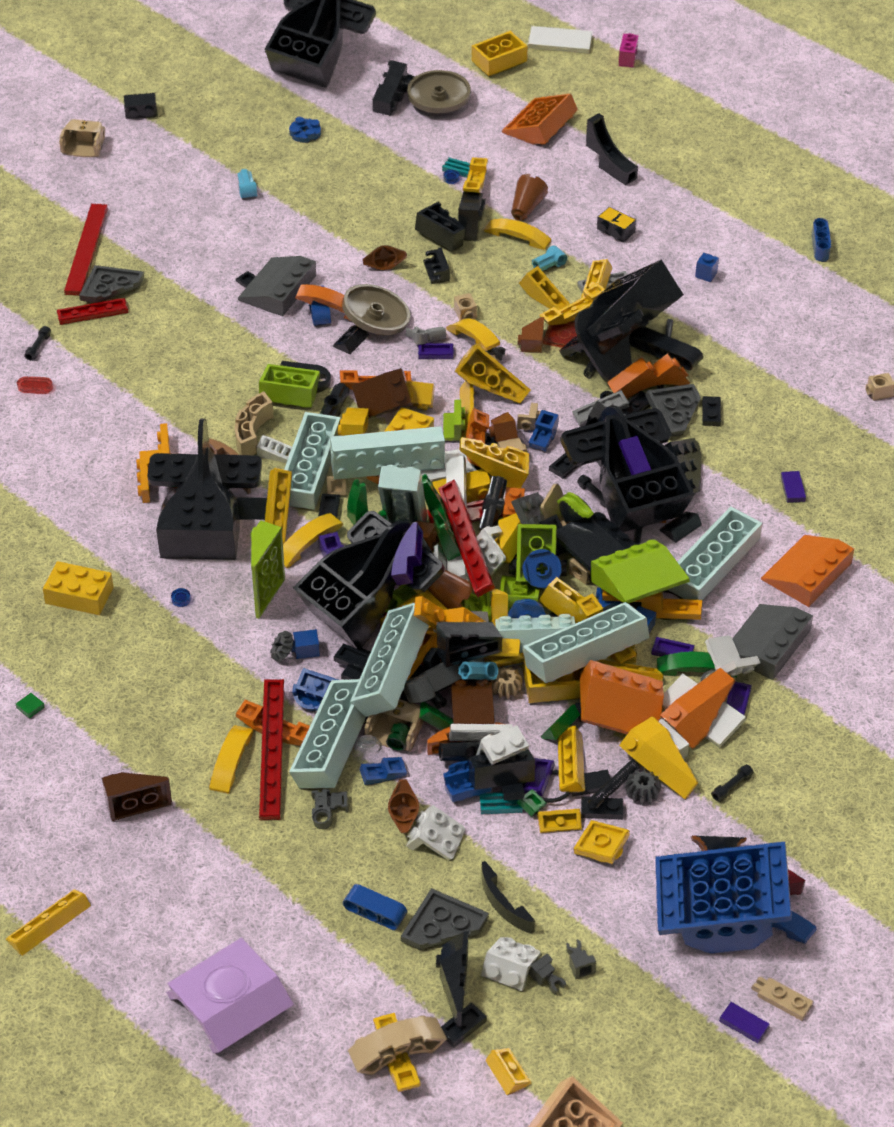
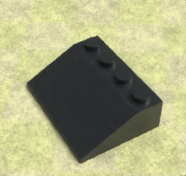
(592, 538)

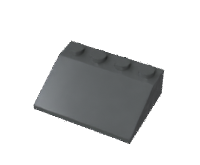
(279, 283)
(773, 636)

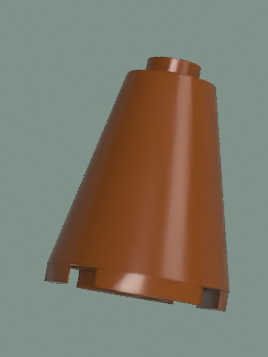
(527, 196)
(451, 590)

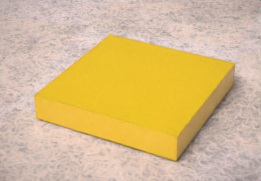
(601, 841)

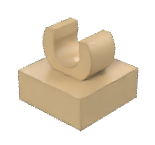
(336, 486)

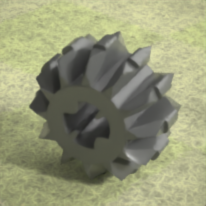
(643, 786)

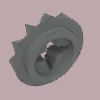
(282, 646)

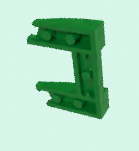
(357, 502)
(441, 520)

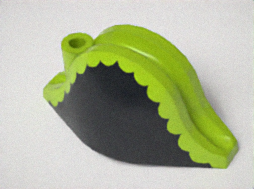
(573, 508)

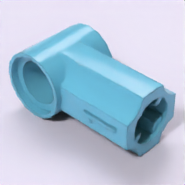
(247, 186)
(552, 257)
(478, 670)

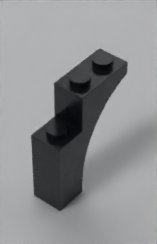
(610, 157)

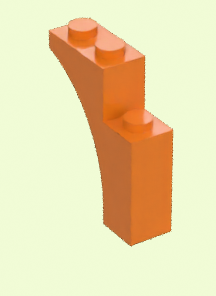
(645, 375)

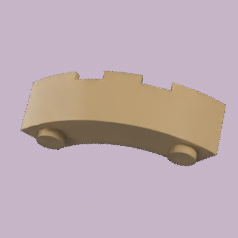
(249, 420)
(381, 1046)

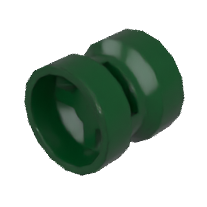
(398, 736)

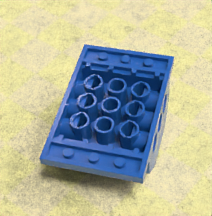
(723, 896)

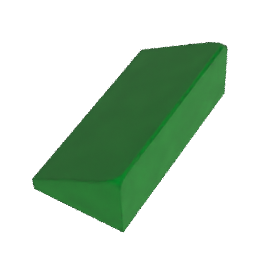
(434, 716)
(561, 723)

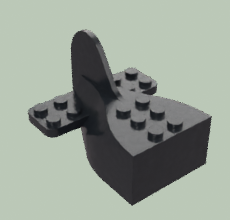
(311, 37)
(618, 312)
(640, 497)
(202, 511)
(355, 582)

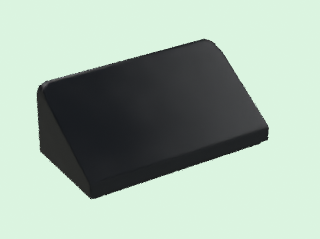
(351, 339)
(251, 508)
(681, 526)

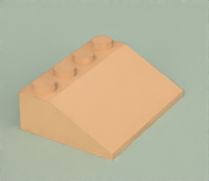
(574, 1107)

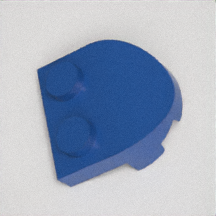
(311, 689)
(458, 784)

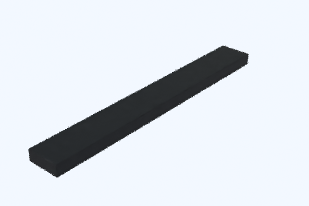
(562, 465)

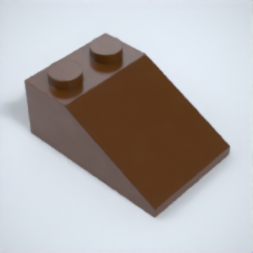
(383, 393)
(472, 702)
(135, 794)

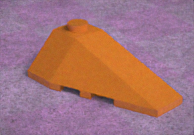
(697, 708)

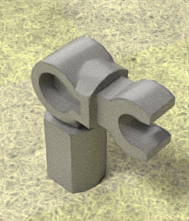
(421, 336)

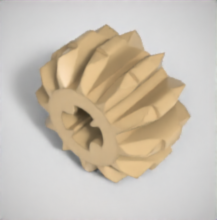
(507, 682)

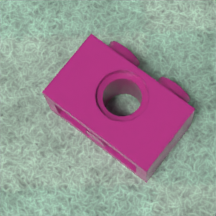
(628, 50)

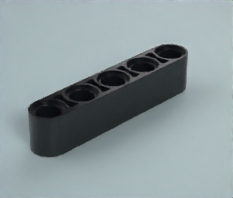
(661, 344)

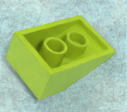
(531, 538)
(518, 590)

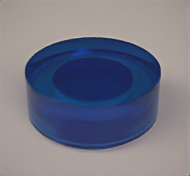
(451, 176)
(180, 597)

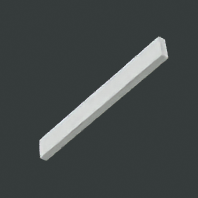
(457, 470)

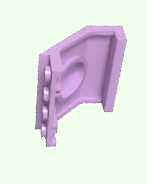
(230, 994)

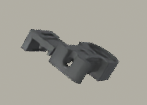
(324, 803)

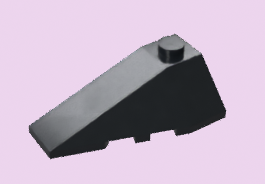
(453, 973)

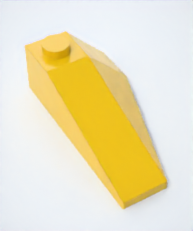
(487, 373)
(503, 462)
(655, 750)

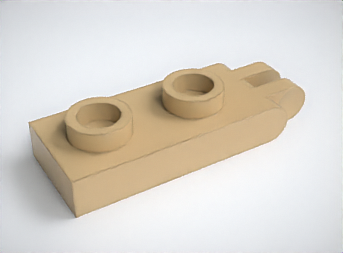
(782, 997)

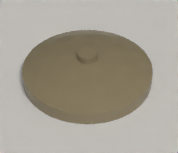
(439, 91)
(376, 309)

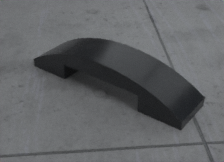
(517, 917)

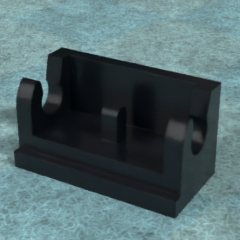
(437, 266)

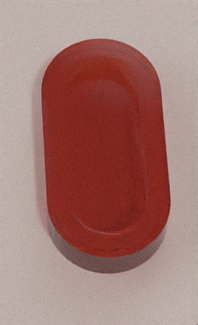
(34, 385)

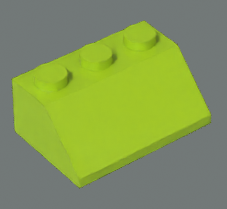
(289, 385)

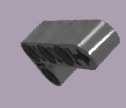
(427, 683)

